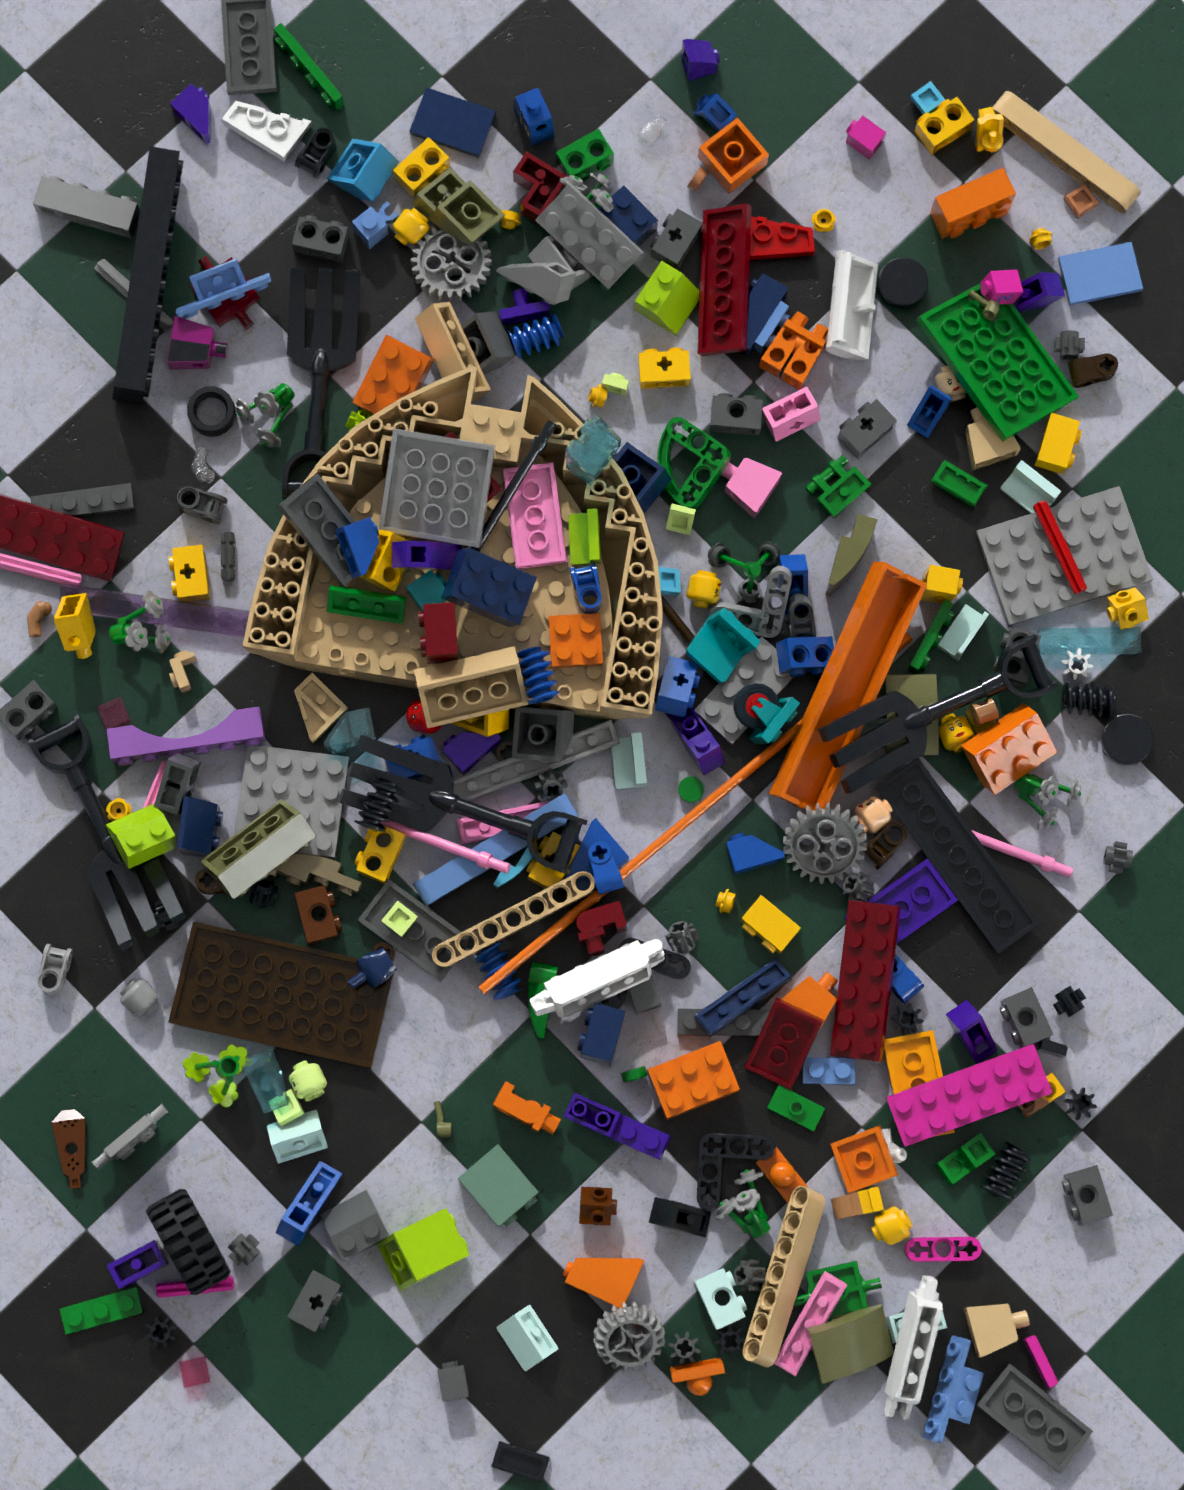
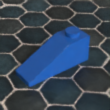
(308, 1203)

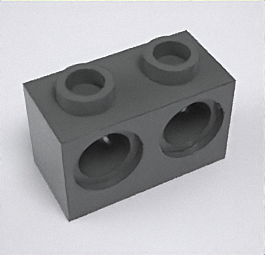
(318, 245)
(1021, 678)
(22, 705)
(176, 783)

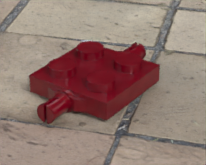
(231, 309)

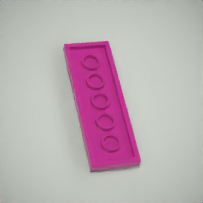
(969, 1095)

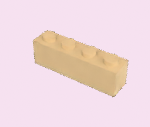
(449, 343)

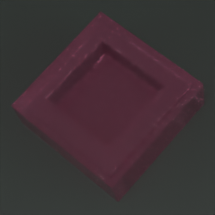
(114, 713)
(195, 1372)

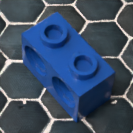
(804, 650)

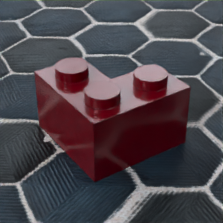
(540, 181)
(440, 632)

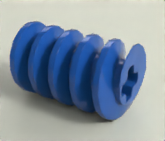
(536, 336)
(537, 675)
(492, 963)

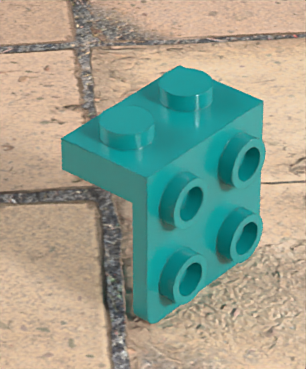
(721, 644)

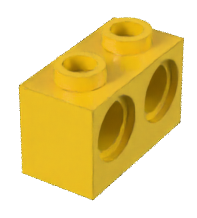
(947, 129)
(416, 164)
(382, 563)
(387, 855)

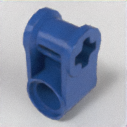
(586, 583)
(605, 871)
(904, 981)

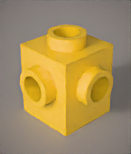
(1127, 608)

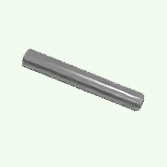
(120, 283)

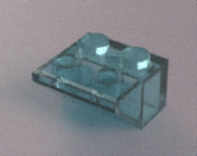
(592, 450)

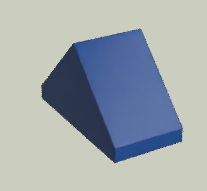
(929, 411)

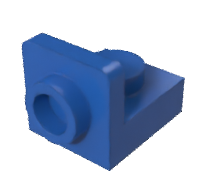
(715, 111)

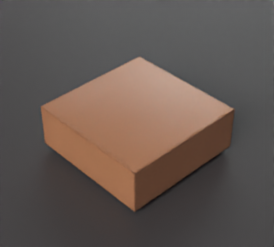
(1081, 200)

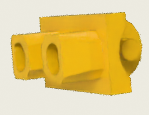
(989, 130)

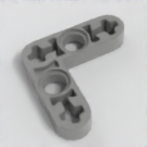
(761, 617)

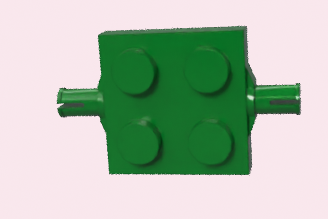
(854, 1294)

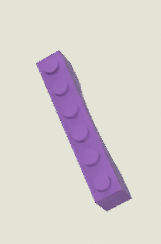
(239, 728)

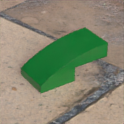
(965, 1159)

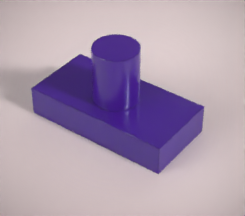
(523, 310)

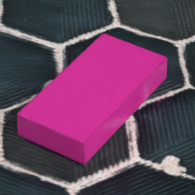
(1040, 1361)

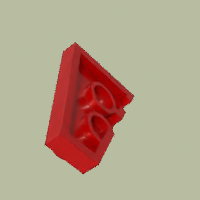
(779, 240)

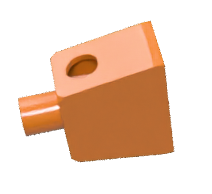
(814, 996)

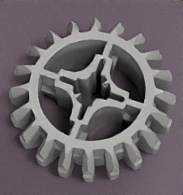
(621, 1349)

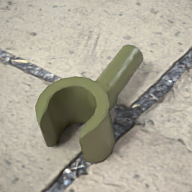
(991, 307)
(443, 1129)

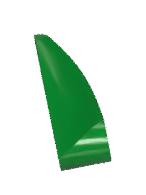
(538, 976)

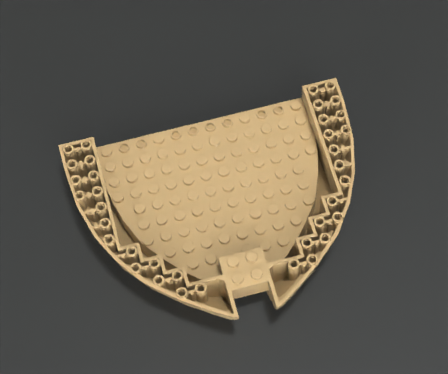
(292, 590)

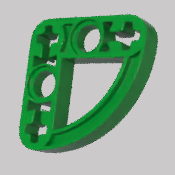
(706, 462)

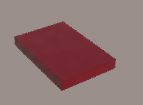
(783, 1043)

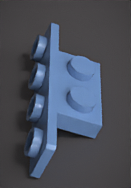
(220, 284)
(955, 1391)

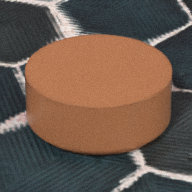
(697, 179)

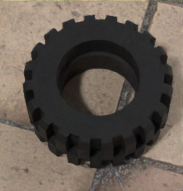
(188, 1241)

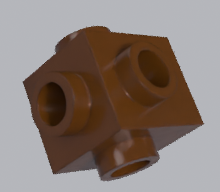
(597, 1206)

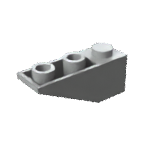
(547, 280)

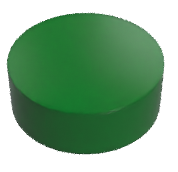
(691, 789)
(634, 1074)

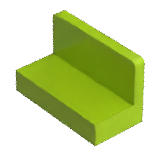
(584, 538)

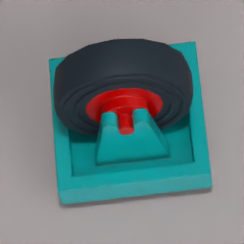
(761, 710)

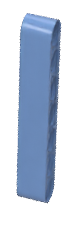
(500, 845)

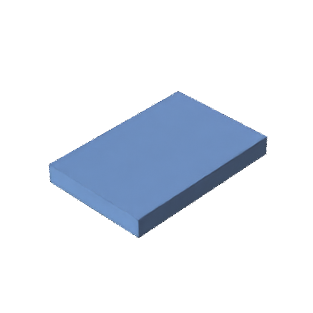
(1100, 273)

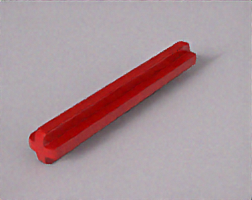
(1059, 547)

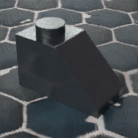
(680, 1217)

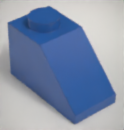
(358, 545)
(799, 570)
(751, 853)

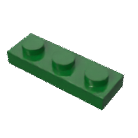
(366, 604)
(932, 637)
(101, 1310)

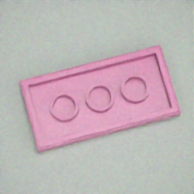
(536, 518)

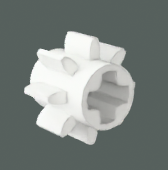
(1084, 664)

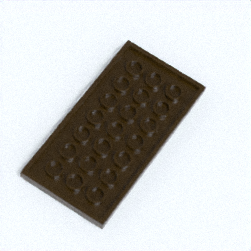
(278, 995)

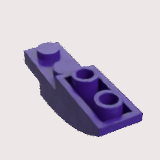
(617, 1126)

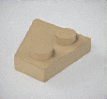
(318, 706)

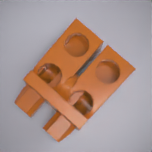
(795, 341)
(525, 1111)

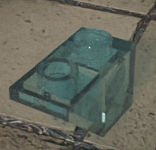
(348, 730)

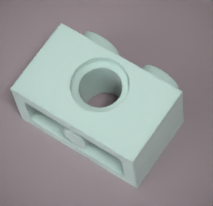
(726, 1314)

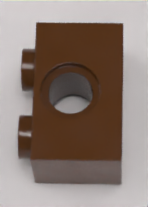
(315, 899)

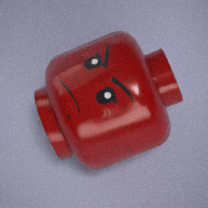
(416, 718)

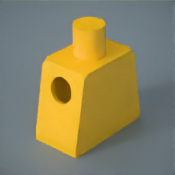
(75, 624)

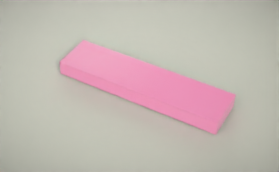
(475, 831)
(814, 1313)

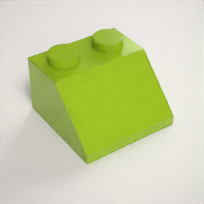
(667, 298)
(142, 835)

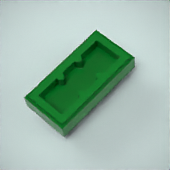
(959, 483)
(795, 1108)

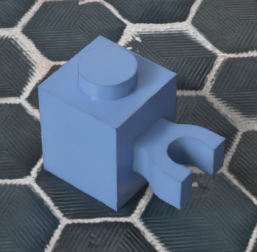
(372, 226)

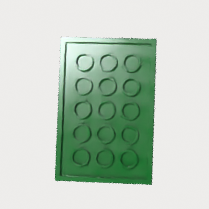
(997, 363)

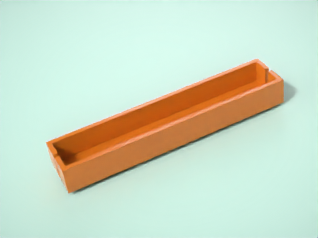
(848, 681)

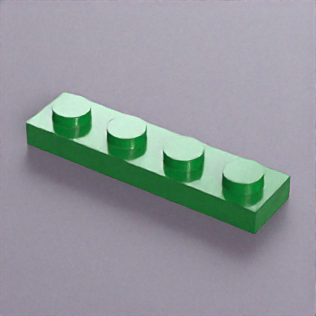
(302, 60)

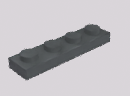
(89, 501)
(746, 1025)

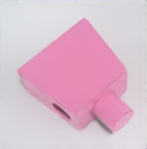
(750, 484)

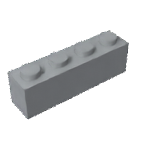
(86, 207)

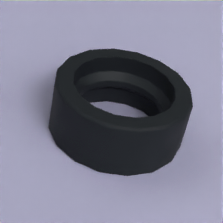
(211, 392)

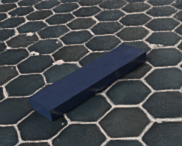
(743, 997)

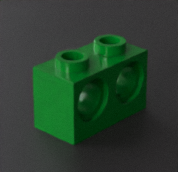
(581, 152)

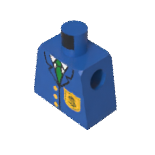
(533, 113)

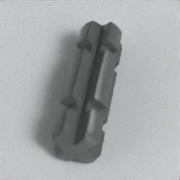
(227, 556)

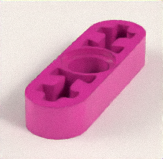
(923, 1256)

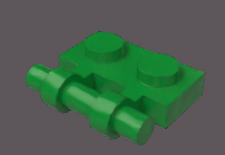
(841, 493)

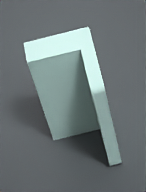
(1029, 487)
(962, 632)
(629, 762)
(297, 1137)
(527, 1338)

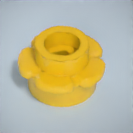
(823, 214)
(510, 219)
(1040, 238)
(597, 396)
(118, 803)
(725, 901)

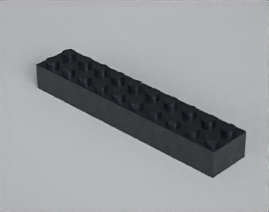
(145, 283)

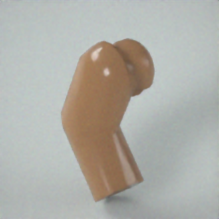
(35, 615)

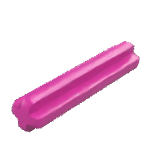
(179, 1288)

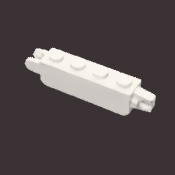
(598, 979)
(913, 1348)

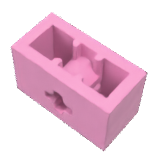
(791, 414)

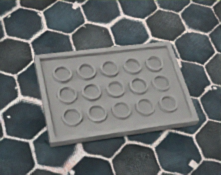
(1029, 574)

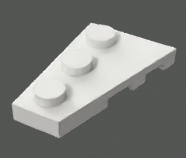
(267, 130)

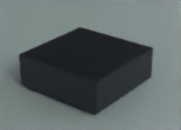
(1052, 1048)

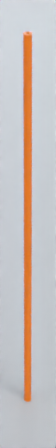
(648, 852)

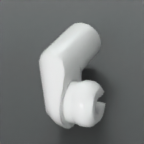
(897, 1153)

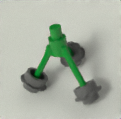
(749, 589)

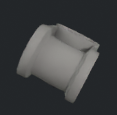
(54, 967)

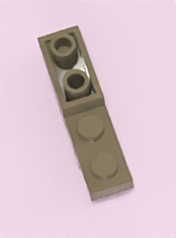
(324, 870)

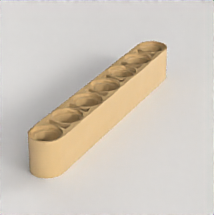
(1066, 152)
(500, 919)
(783, 1276)

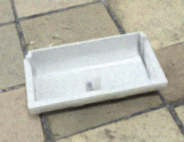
(851, 306)

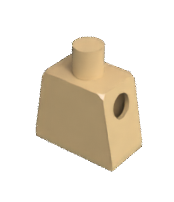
(985, 445)
(993, 1327)

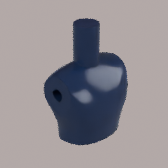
(374, 968)

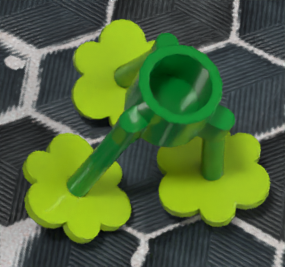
(230, 1063)

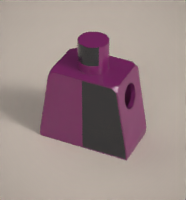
(193, 345)

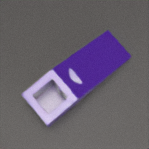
(424, 555)
(697, 741)

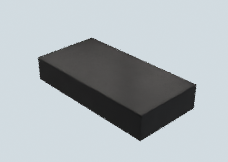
(520, 1461)

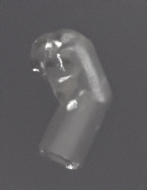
(200, 467)

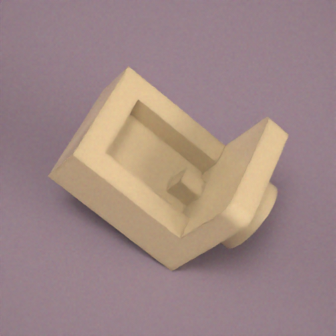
(179, 675)

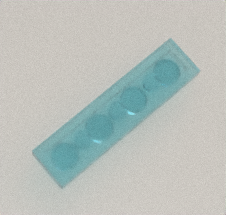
(1090, 640)

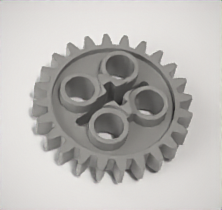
(439, 279)
(843, 830)

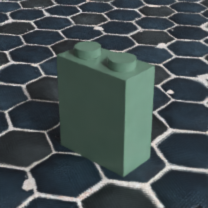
(499, 1186)

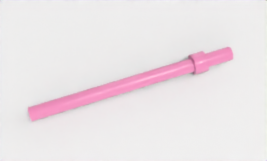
(483, 859)
(1046, 863)

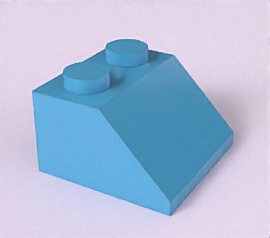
(363, 169)

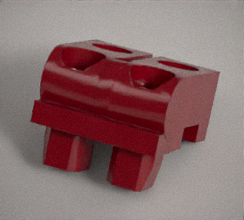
(595, 921)

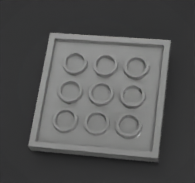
(437, 487)
(303, 780)

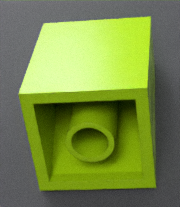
(423, 1249)

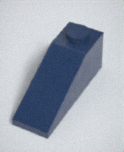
(763, 300)

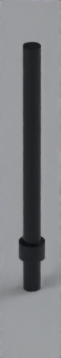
(538, 445)

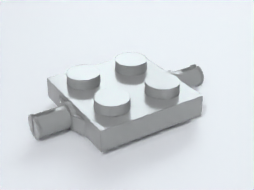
(124, 1144)

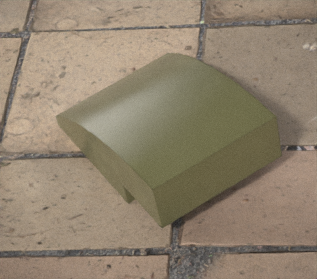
(457, 207)
(850, 552)
(923, 692)
(850, 1343)

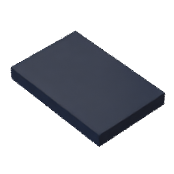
(452, 122)

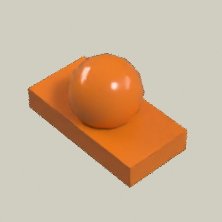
(781, 1174)
(697, 1374)

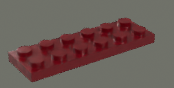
(724, 280)
(59, 538)
(865, 980)

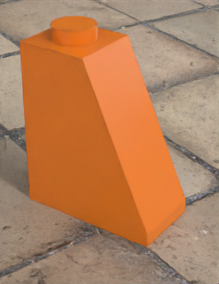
(604, 1277)

